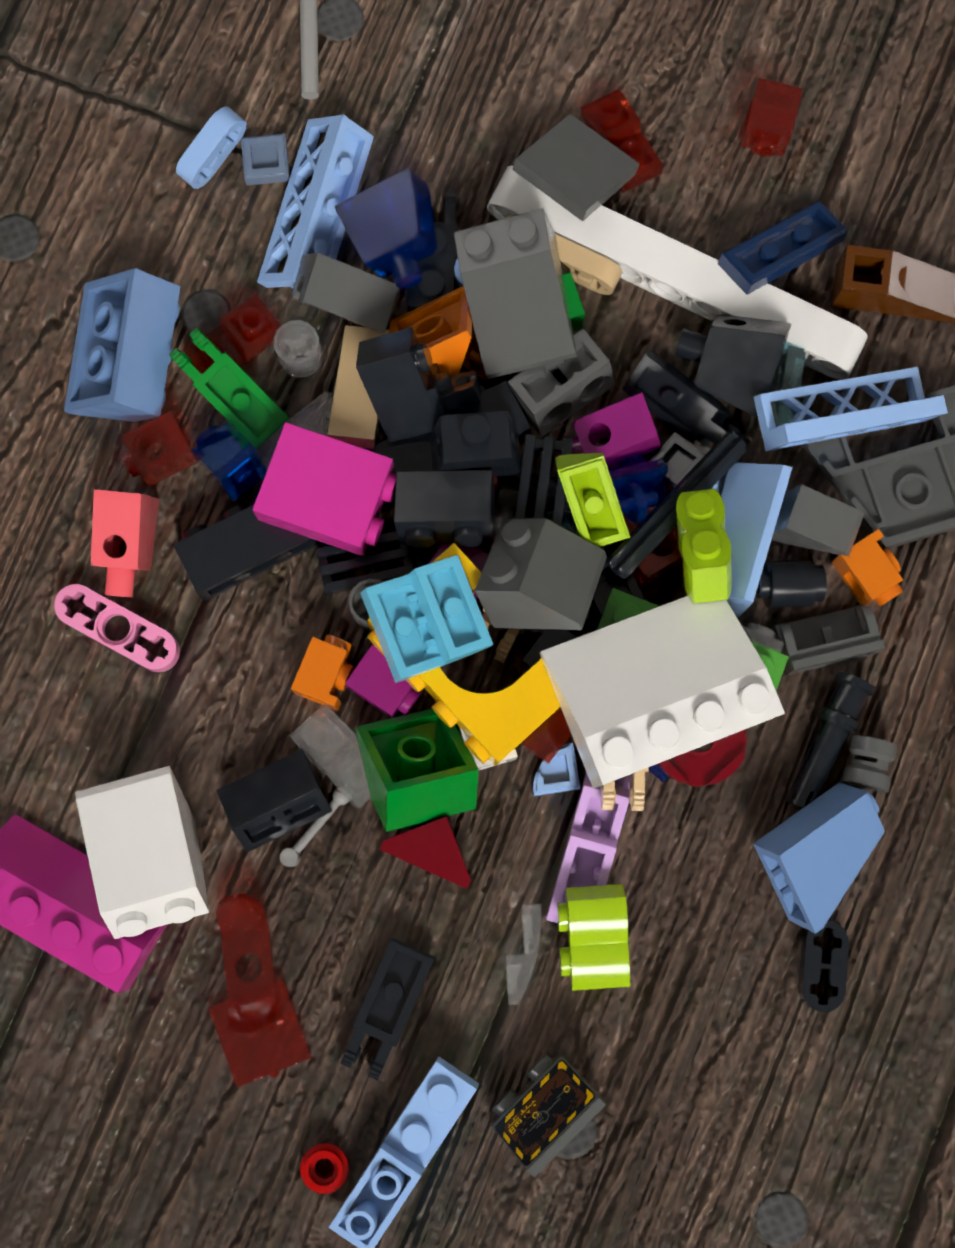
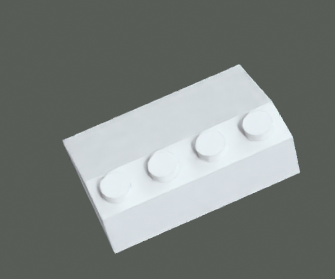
(659, 686)

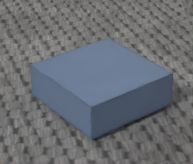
(265, 159)

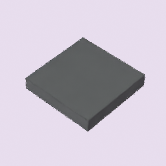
(575, 167)

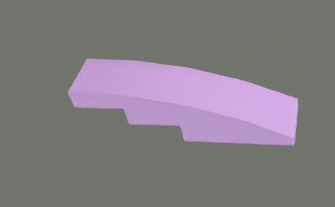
(590, 841)

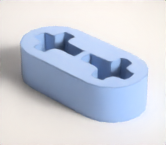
(211, 147)

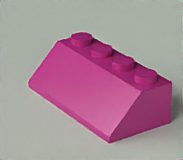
(54, 905)

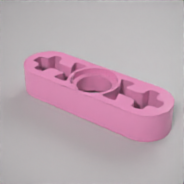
(95, 601)

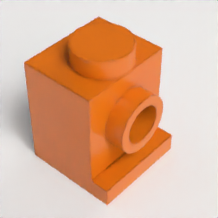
(870, 571)
(324, 671)

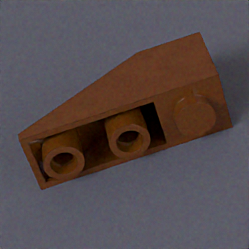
(893, 285)

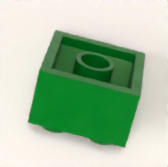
(417, 769)

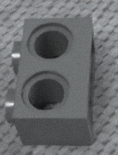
(563, 388)

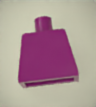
(627, 427)

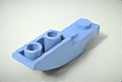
(404, 1155)

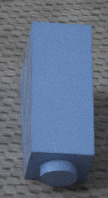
(820, 853)

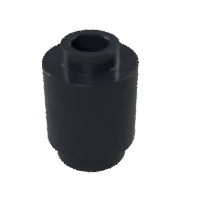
(792, 584)

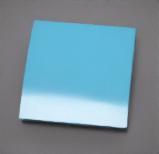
(426, 618)

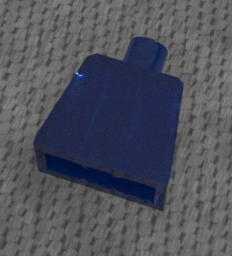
(392, 226)

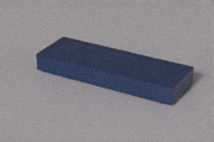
(782, 247)

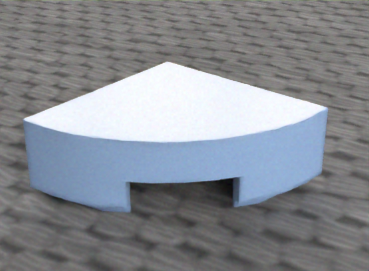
(558, 775)

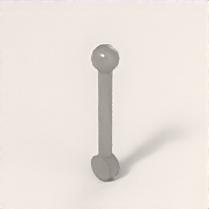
(290, 856)

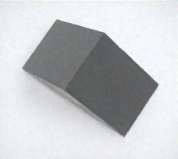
(817, 522)

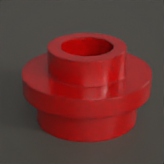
(320, 1183)

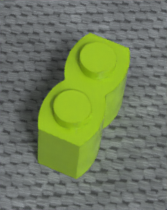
(704, 546)
(596, 937)

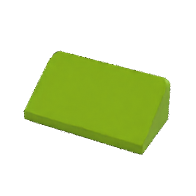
(592, 498)

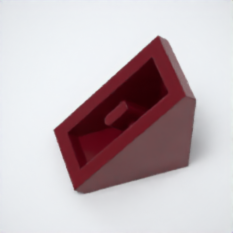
(431, 849)

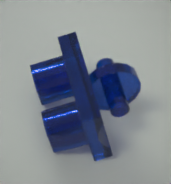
(639, 485)

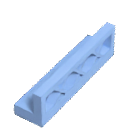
(336, 177)
(852, 420)

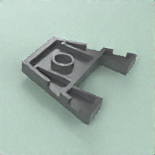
(901, 492)

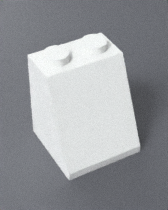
(142, 852)

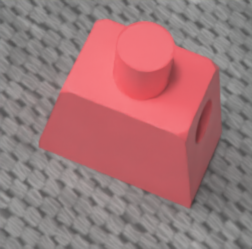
(120, 518)

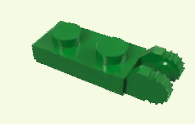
(232, 392)

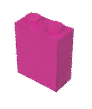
(326, 490)

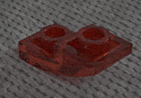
(619, 124)
(241, 333)

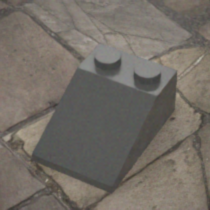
(516, 293)

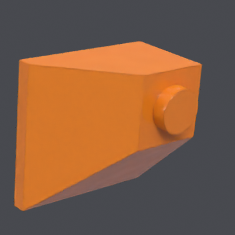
(443, 326)

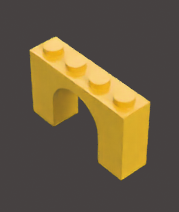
(490, 720)

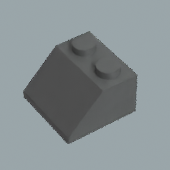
(539, 576)

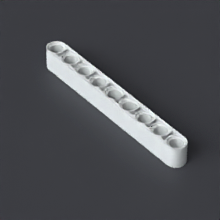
(688, 276)

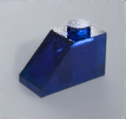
(229, 459)

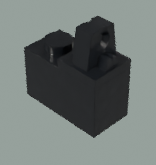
(408, 387)

